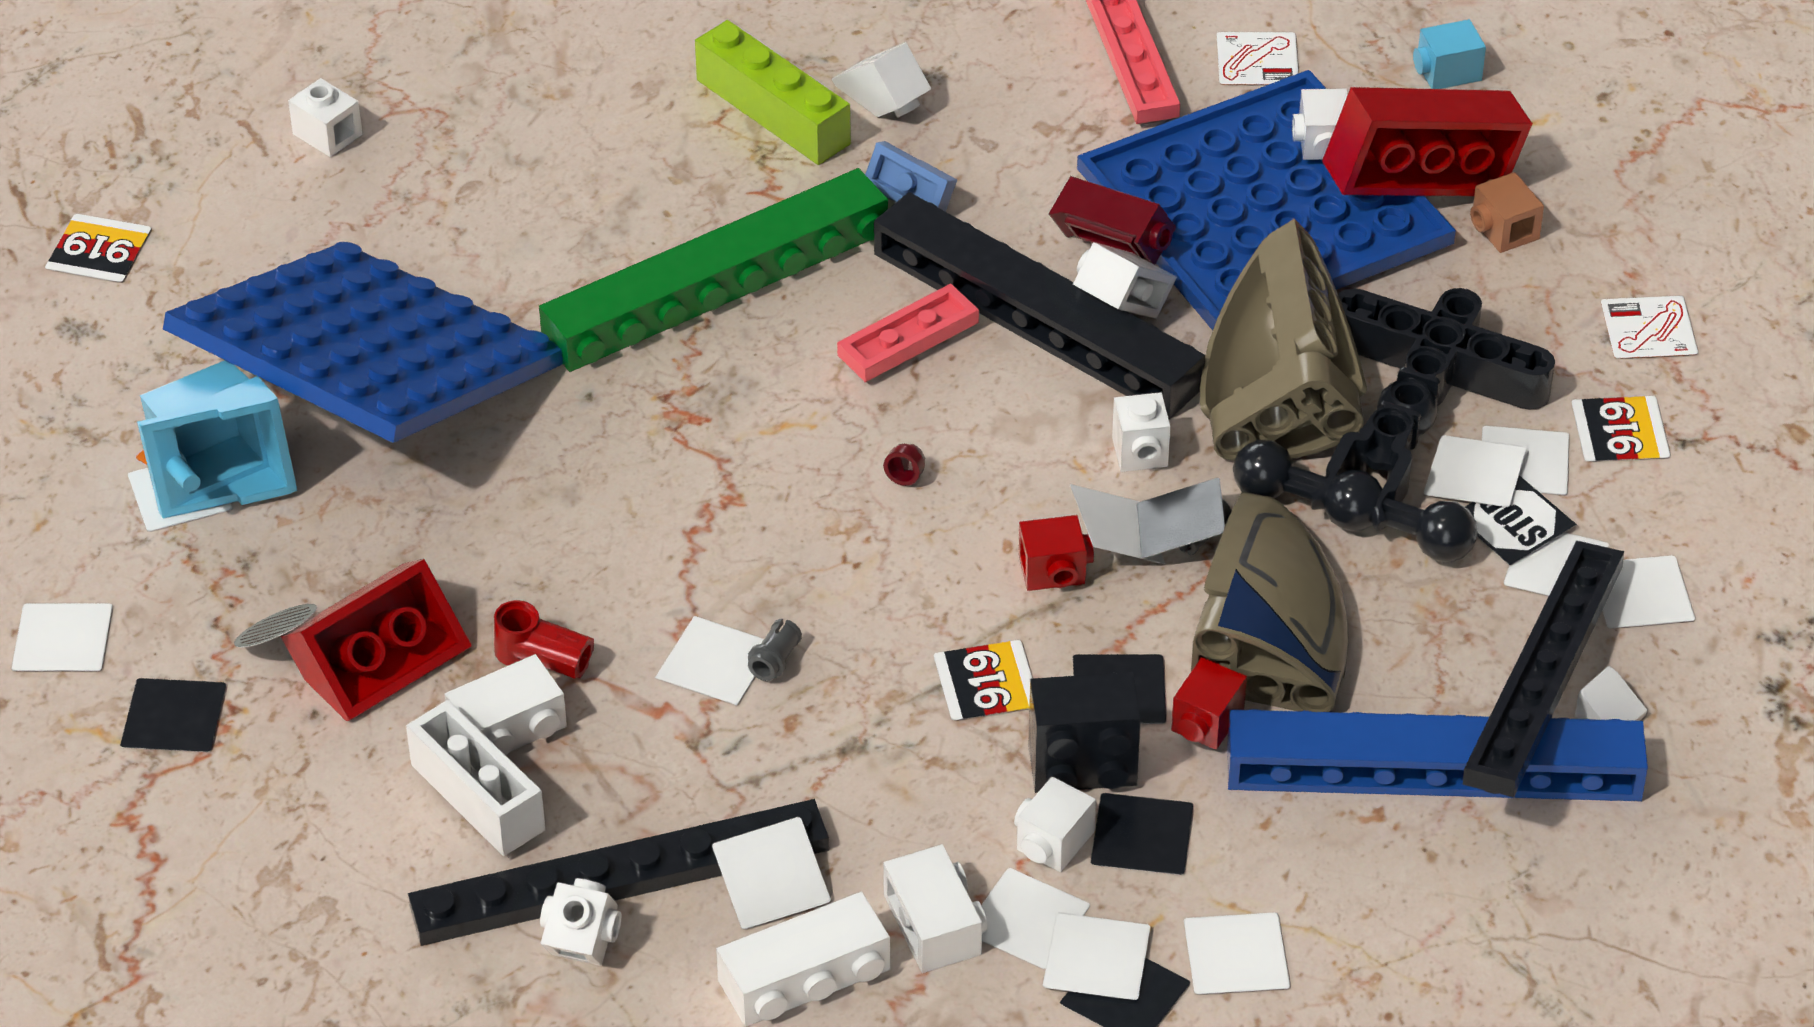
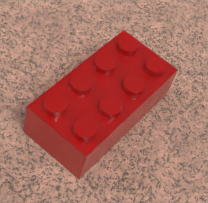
(1424, 141)

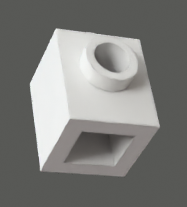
(325, 117)
(1317, 120)
(1141, 432)
(1055, 824)

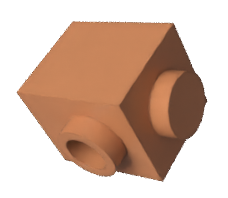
(1507, 212)

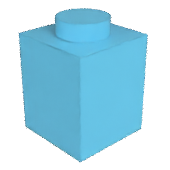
(1450, 54)

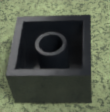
(1084, 730)

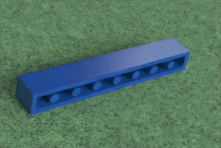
(1426, 755)

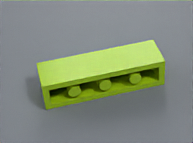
(773, 92)

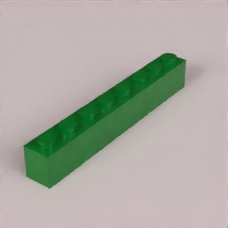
(712, 269)

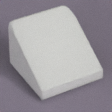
(1609, 698)

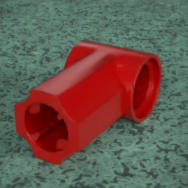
(522, 634)

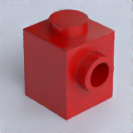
(1054, 552)
(1205, 703)

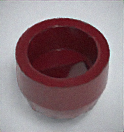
(897, 464)

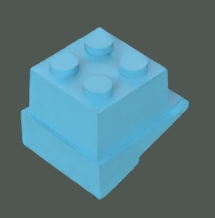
(214, 441)

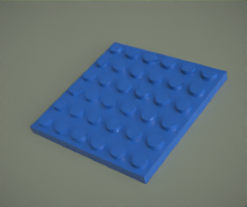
(1239, 176)
(365, 340)

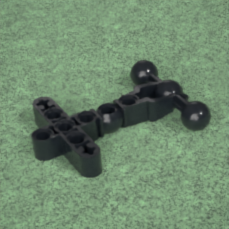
(1432, 355)

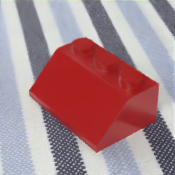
(377, 639)

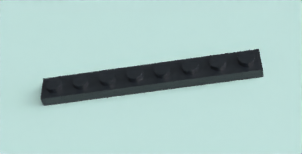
(1543, 669)
(623, 868)

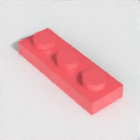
(907, 332)

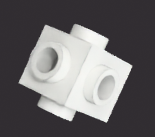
(580, 921)

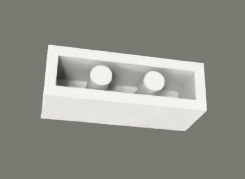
(476, 778)
(803, 959)

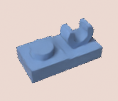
(899, 173)

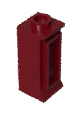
(1112, 219)

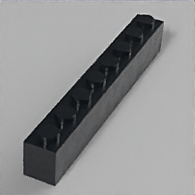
(1038, 303)

